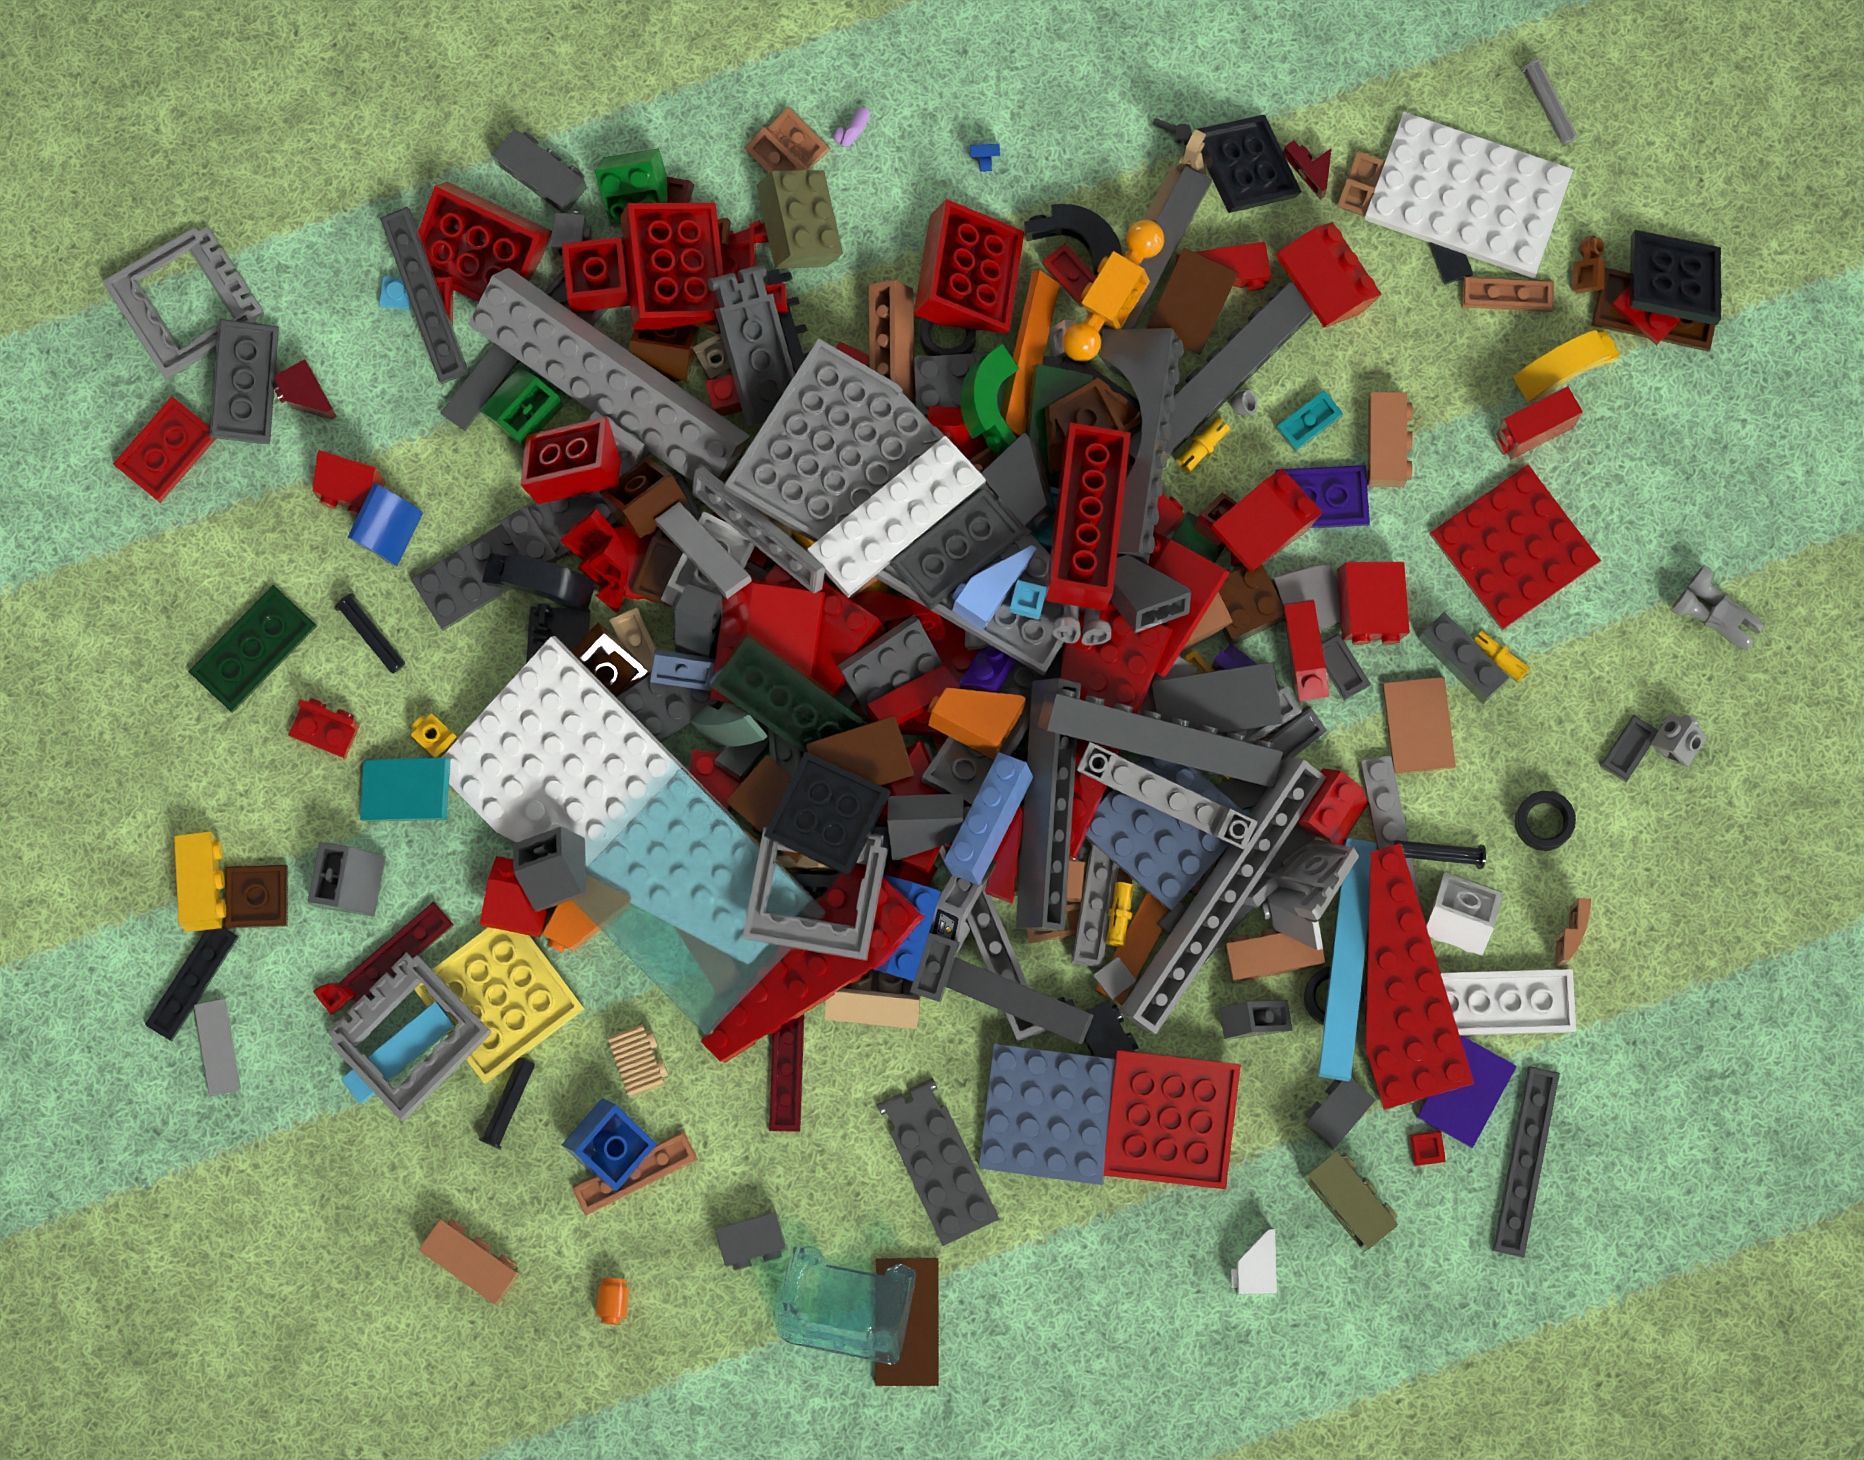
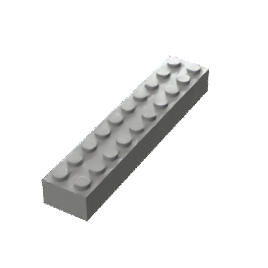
(606, 377)

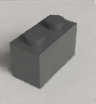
(1339, 1111)
(751, 1240)

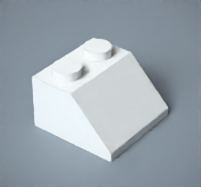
(1463, 913)

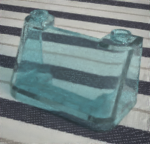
(844, 1307)

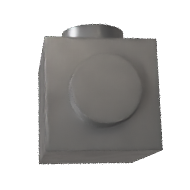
(569, 228)

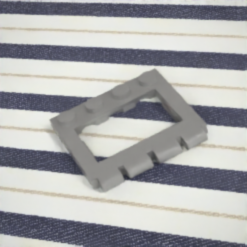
(147, 322)
(810, 933)
(446, 1055)

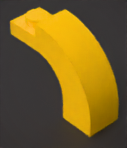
(1565, 363)

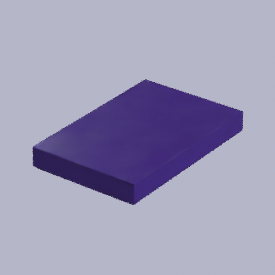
(1337, 492)
(1467, 1109)

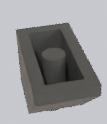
(1255, 1019)

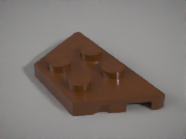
(1088, 405)

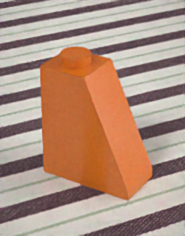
(976, 717)
(569, 928)

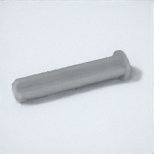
(1550, 101)

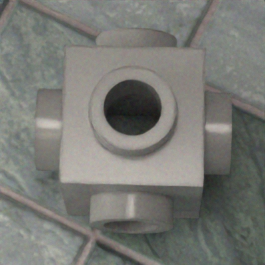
(1679, 739)

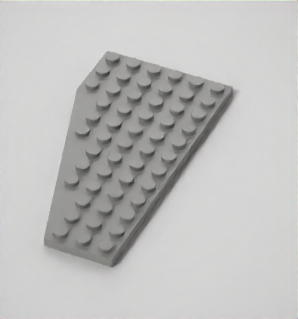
(840, 441)

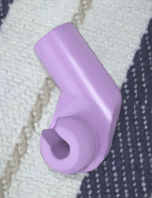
(857, 125)

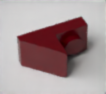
(1314, 172)
(1211, 514)

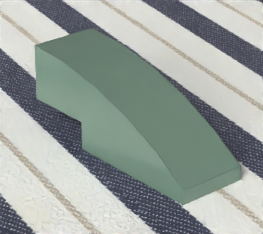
(727, 726)

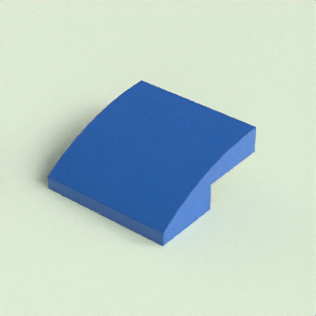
(385, 524)

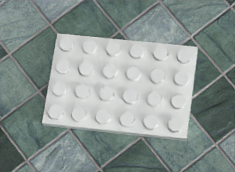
(1468, 194)

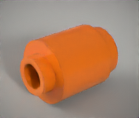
(612, 1301)

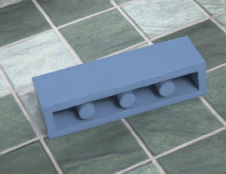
(988, 818)

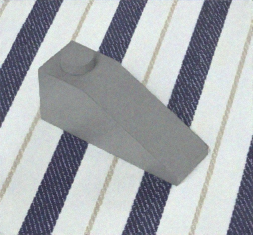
(1284, 918)

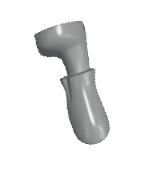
(1723, 616)
(1069, 629)

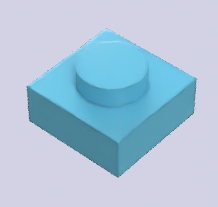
(394, 294)
(1027, 599)

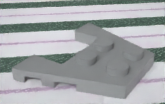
(1313, 869)

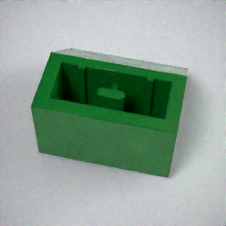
(631, 179)
(522, 406)

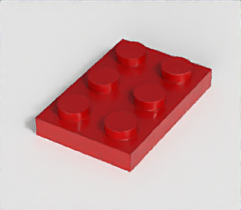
(165, 449)

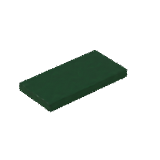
(1048, 386)
(252, 648)

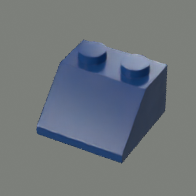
(609, 1144)

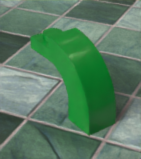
(979, 399)

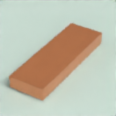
(1508, 294)

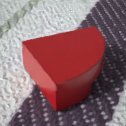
(334, 996)

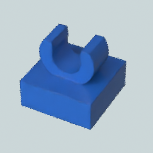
(984, 153)

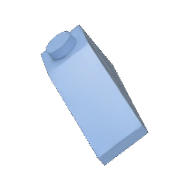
(988, 589)

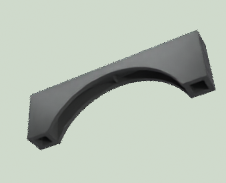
(1150, 365)

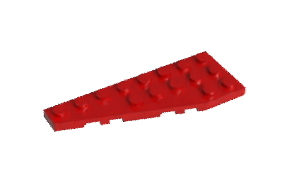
(811, 977)
(1408, 1015)

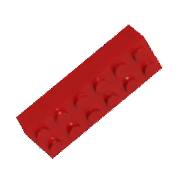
(1088, 517)

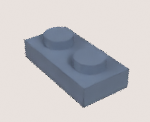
(682, 670)

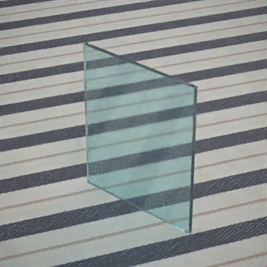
(679, 899)

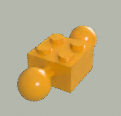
(1114, 290)

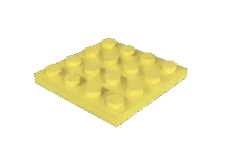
(510, 991)

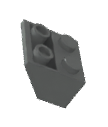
(551, 867)
(346, 879)

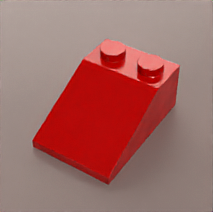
(1267, 520)

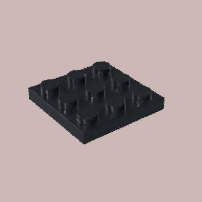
(1247, 164)
(1675, 277)
(827, 814)

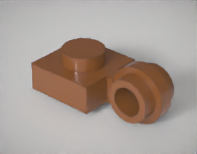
(1590, 272)

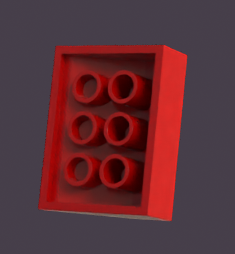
(478, 239)
(669, 262)
(968, 270)
(1197, 574)
(776, 614)
(843, 631)

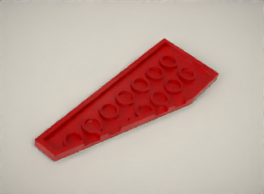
(1118, 674)

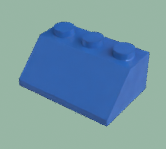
(907, 957)

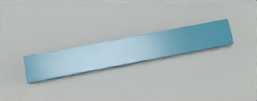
(1346, 968)

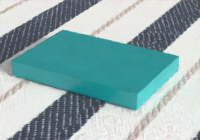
(405, 789)

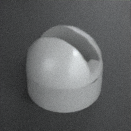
(1244, 403)

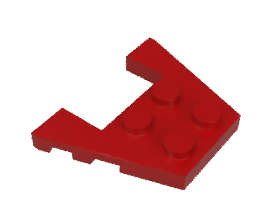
(742, 255)
(1004, 874)

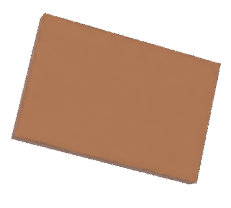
(1419, 725)

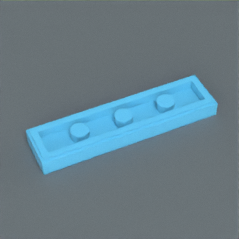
(403, 1048)

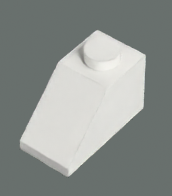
(1257, 1268)

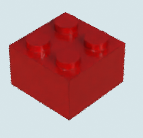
(595, 274)

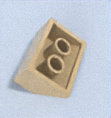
(876, 1000)

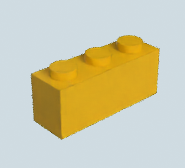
(199, 881)

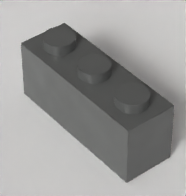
(540, 170)
(696, 621)
(1463, 658)

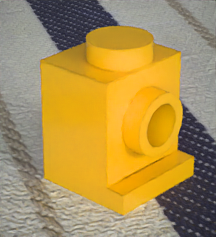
(441, 743)

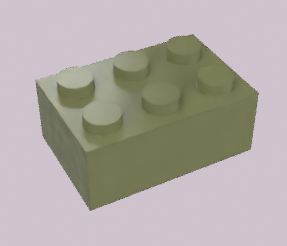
(799, 219)
(1352, 1200)

